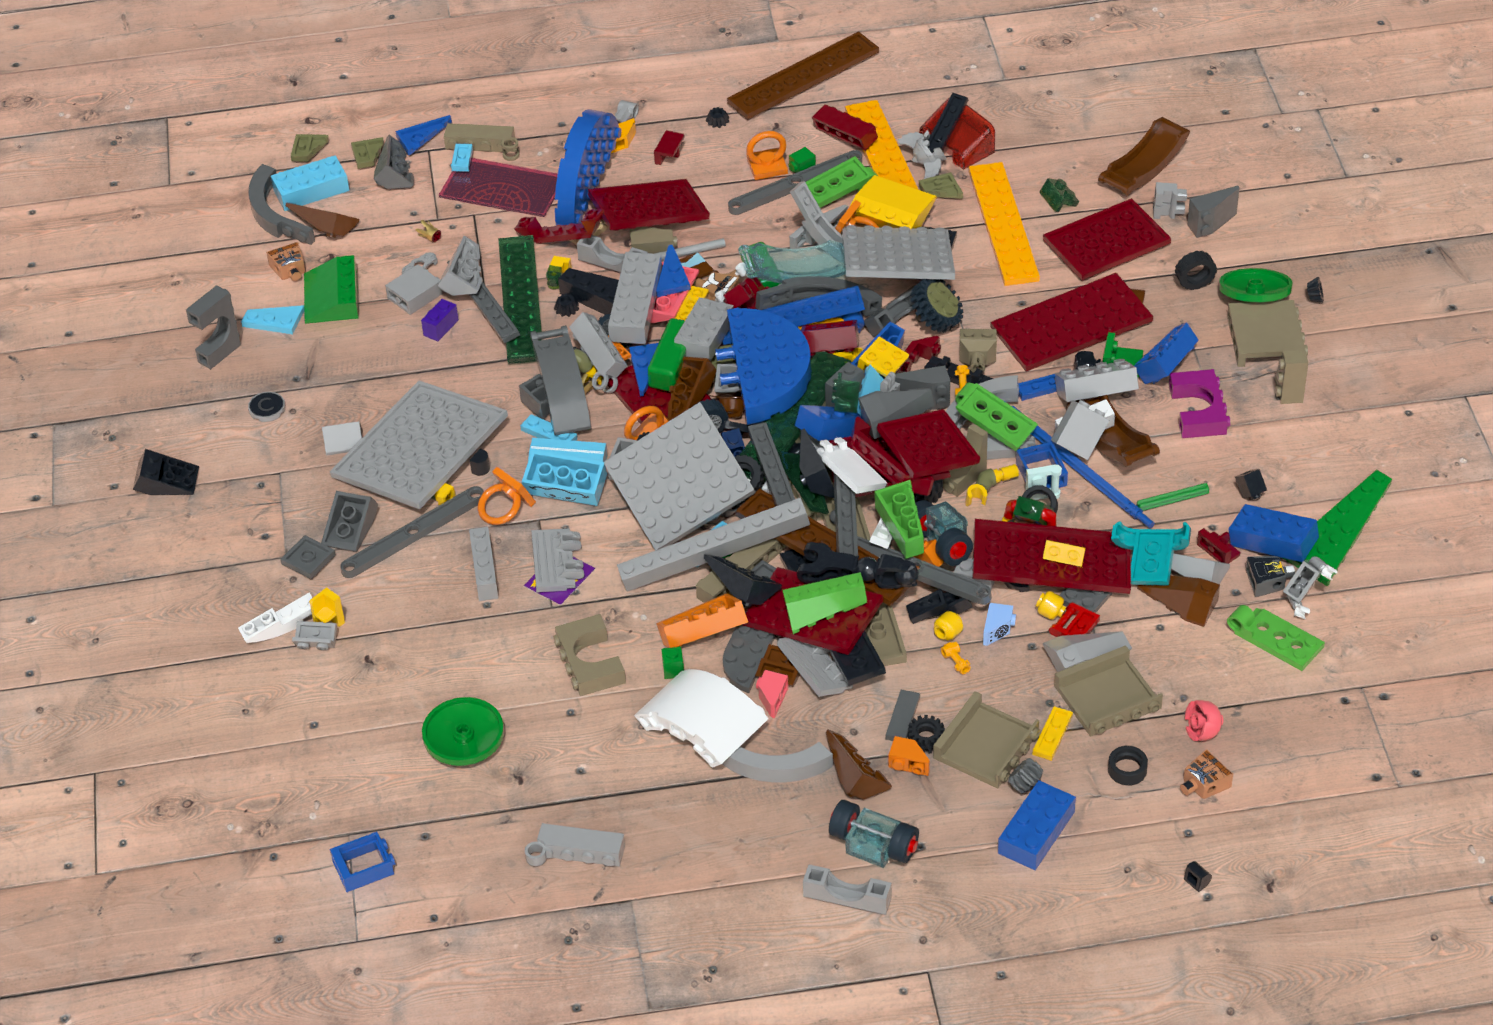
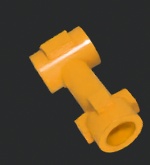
(962, 371)
(952, 650)

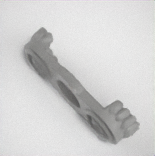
(427, 259)

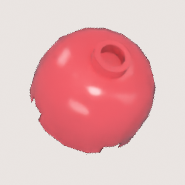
(1204, 720)

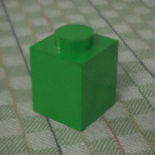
(801, 160)
(672, 662)

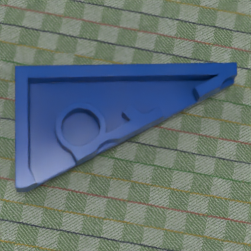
(417, 135)
(672, 275)
(641, 359)

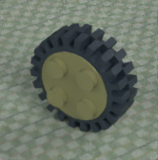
(936, 304)

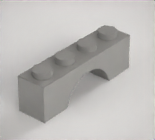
(597, 253)
(483, 564)
(824, 886)

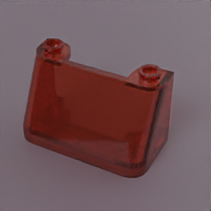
(971, 138)

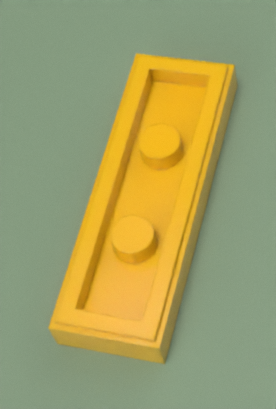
(1052, 733)

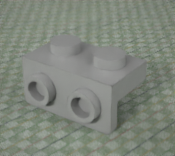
(315, 635)

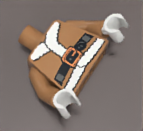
(721, 283)

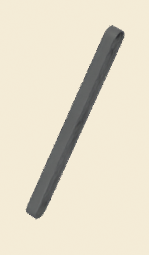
(783, 186)
(401, 538)
(936, 575)

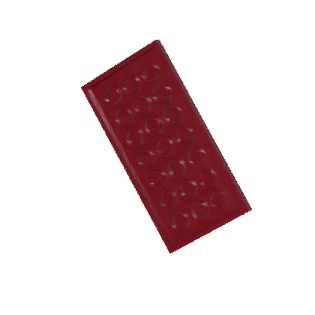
(1071, 321)
(1016, 552)

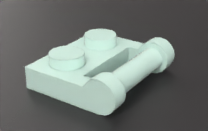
(1039, 475)

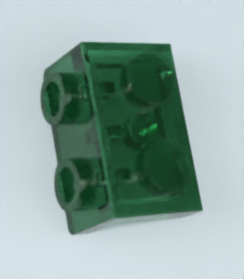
(1058, 194)
(846, 395)

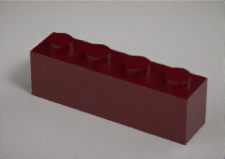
(845, 127)

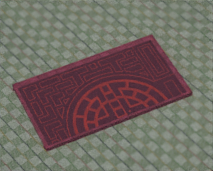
(502, 187)

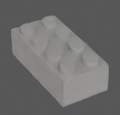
(704, 328)
(1096, 380)

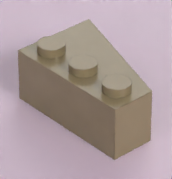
(1291, 376)

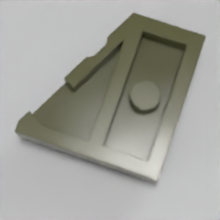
(307, 145)
(367, 151)
(941, 186)

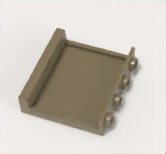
(1264, 329)
(1106, 691)
(985, 742)

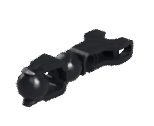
(887, 570)

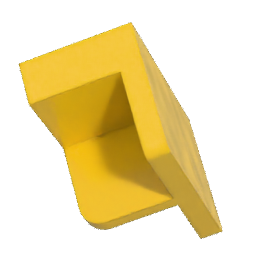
(327, 607)

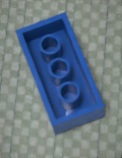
(1273, 532)
(1036, 825)

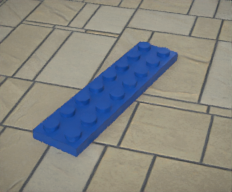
(817, 308)

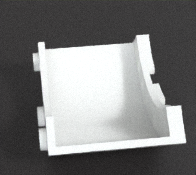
(705, 712)

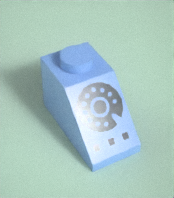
(998, 622)

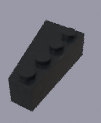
(589, 289)

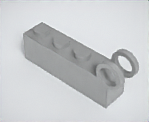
(599, 349)

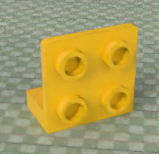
(883, 357)

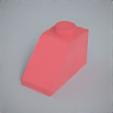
(772, 690)

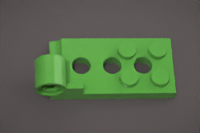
(845, 184)
(975, 394)
(1246, 624)

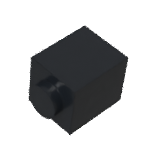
(1251, 484)

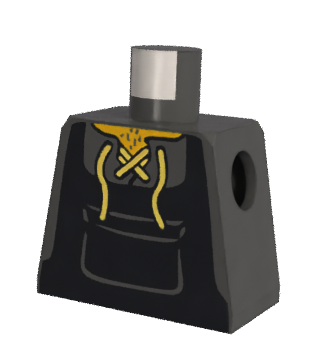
(1267, 574)

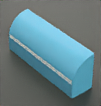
(579, 449)

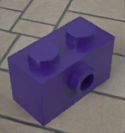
(439, 320)

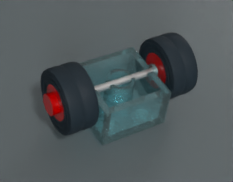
(948, 528)
(873, 835)

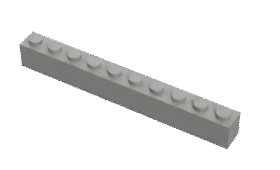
(715, 542)

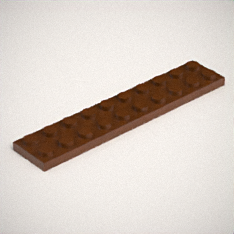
(802, 75)
(816, 533)

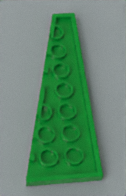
(1345, 522)

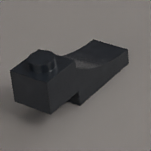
(935, 605)

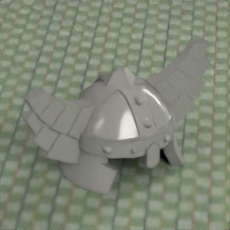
(922, 154)

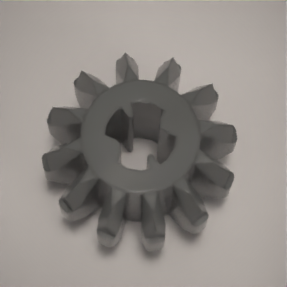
(1025, 775)

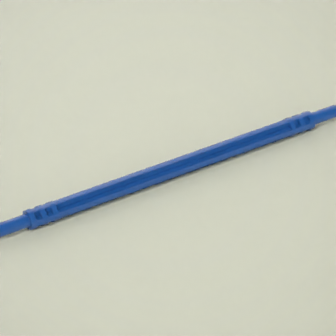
(1094, 478)

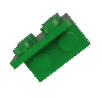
(1113, 352)

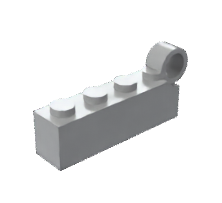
(576, 845)

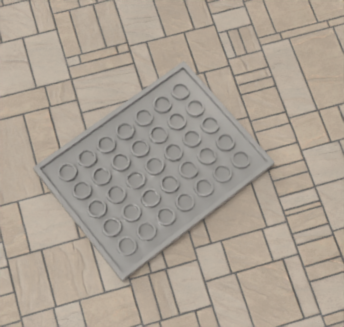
(419, 444)

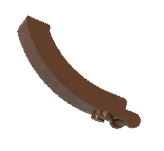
(1147, 157)
(1121, 440)

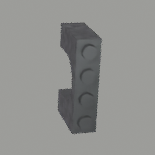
(225, 337)

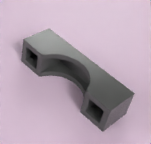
(889, 313)

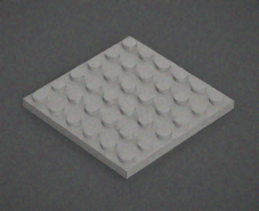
(897, 252)
(679, 477)

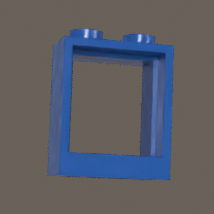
(1043, 452)
(357, 848)

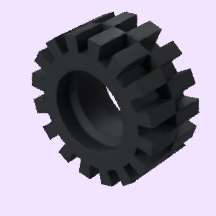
(922, 725)

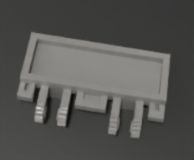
(554, 559)
(814, 666)

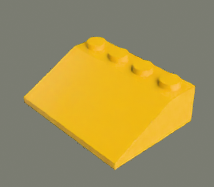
(893, 203)

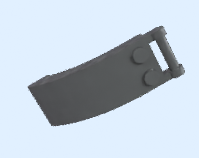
(561, 381)

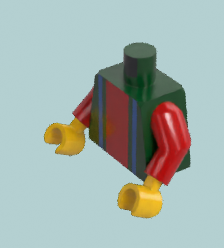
(1030, 511)

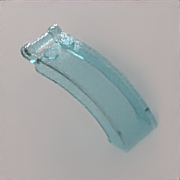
(784, 263)

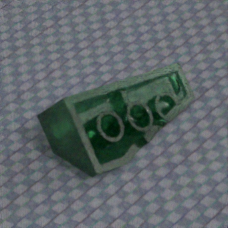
(813, 501)

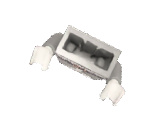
(1303, 582)

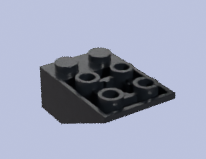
(164, 475)

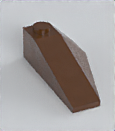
(325, 221)
(691, 385)
(1187, 596)
(854, 770)

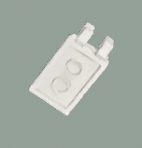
(850, 466)

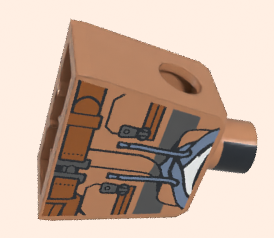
(287, 261)
(1206, 776)

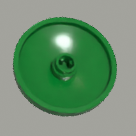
(1255, 285)
(462, 731)

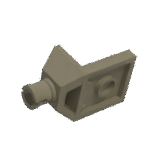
(977, 347)

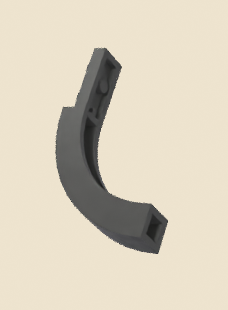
(267, 218)
(810, 286)

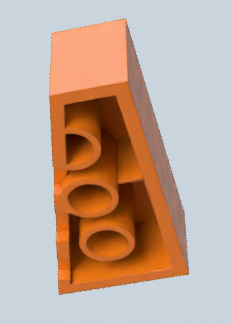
(702, 621)

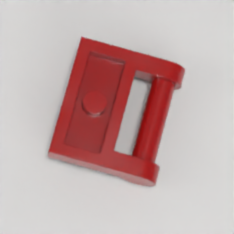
(1082, 623)

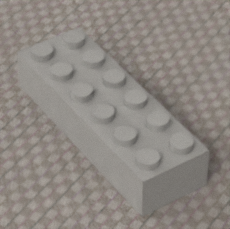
(635, 298)

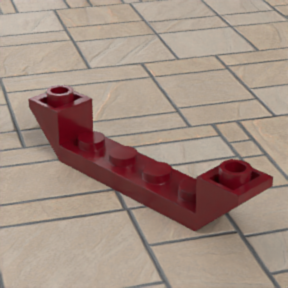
(572, 231)
(921, 348)
(883, 461)

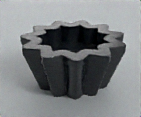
(717, 117)
(1315, 290)
(566, 305)

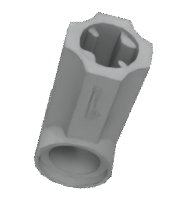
(626, 111)

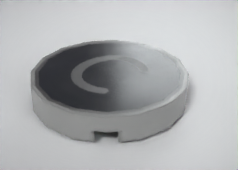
(266, 406)

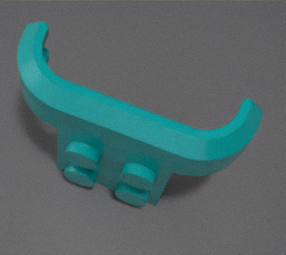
(1151, 551)

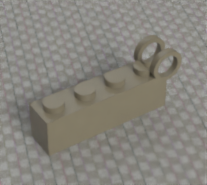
(483, 138)

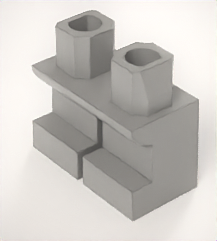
(1166, 200)

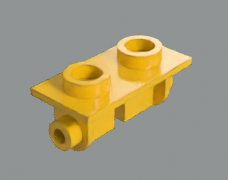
(1064, 553)

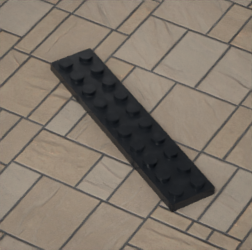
(863, 660)

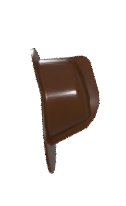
(732, 405)

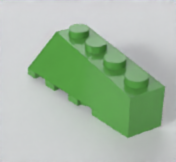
(900, 516)
(823, 599)

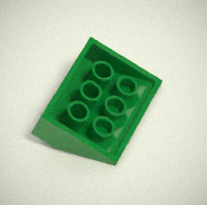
(331, 291)

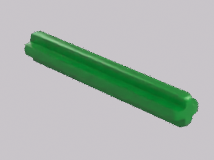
(1174, 496)

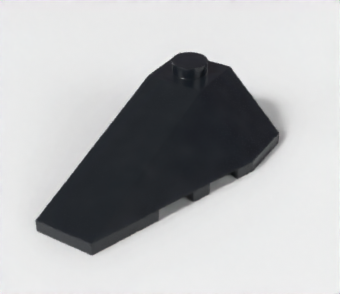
(812, 468)
(743, 582)

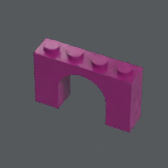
(1201, 385)

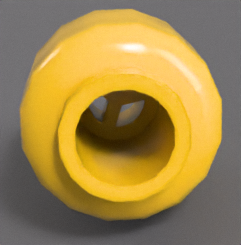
(1050, 605)
(948, 626)

